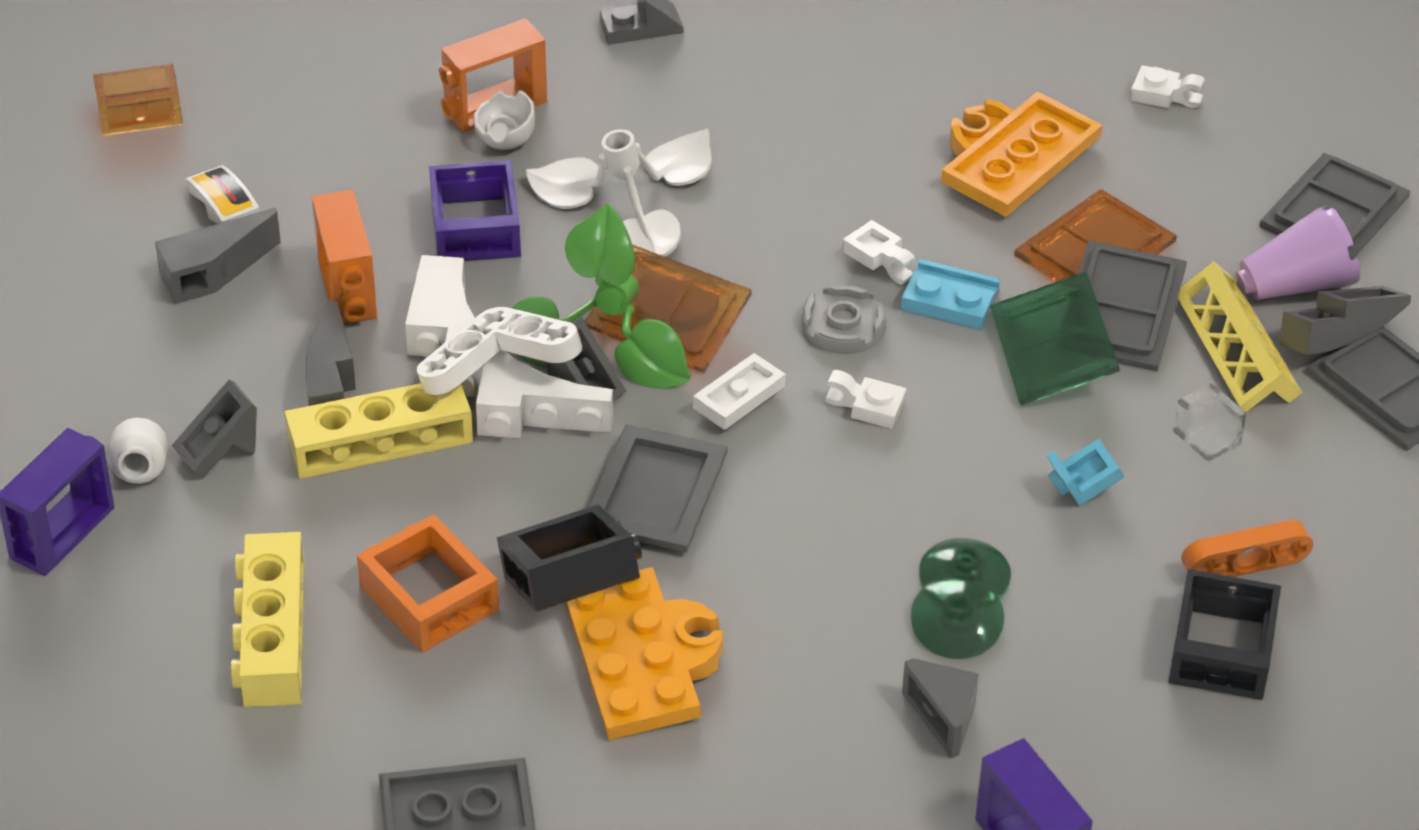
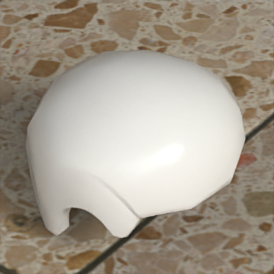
(505, 120)

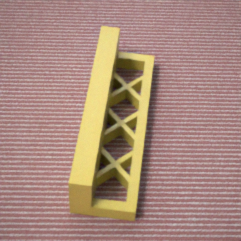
(1249, 332)

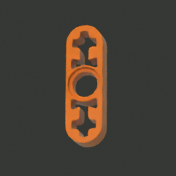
(1274, 546)

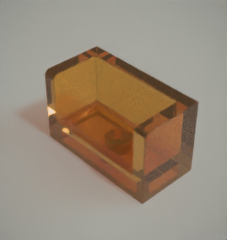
(138, 99)

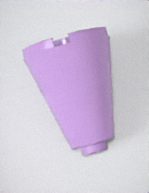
(1301, 259)

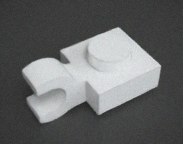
(1162, 87)
(877, 246)
(870, 402)

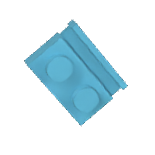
(950, 294)

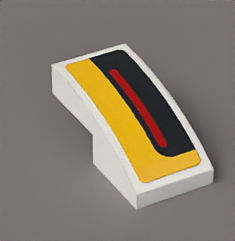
(222, 194)

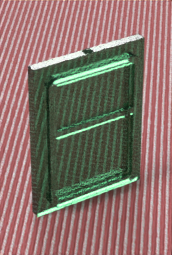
(1054, 338)

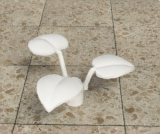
(679, 161)

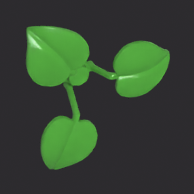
(604, 250)

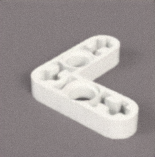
(488, 334)

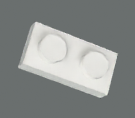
(739, 391)

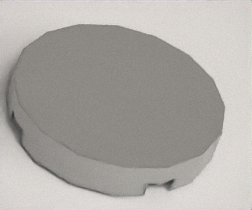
(852, 328)

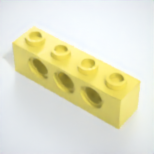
(376, 428)
(271, 620)

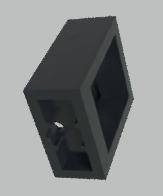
(569, 557)
(1220, 666)

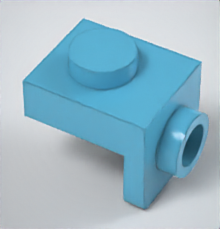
(1085, 472)

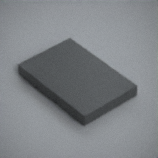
(459, 797)

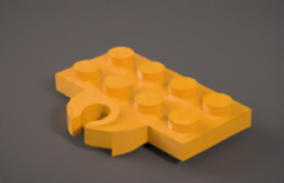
(1014, 149)
(644, 654)

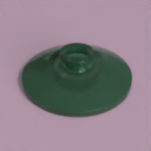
(967, 559)
(952, 632)

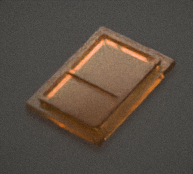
(1099, 218)
(686, 299)

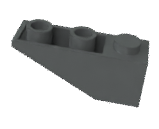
(214, 255)

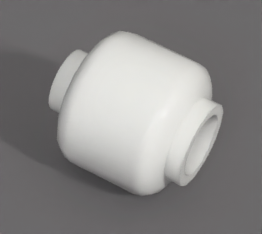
(137, 450)

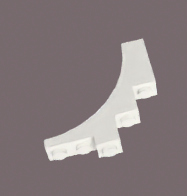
(505, 388)

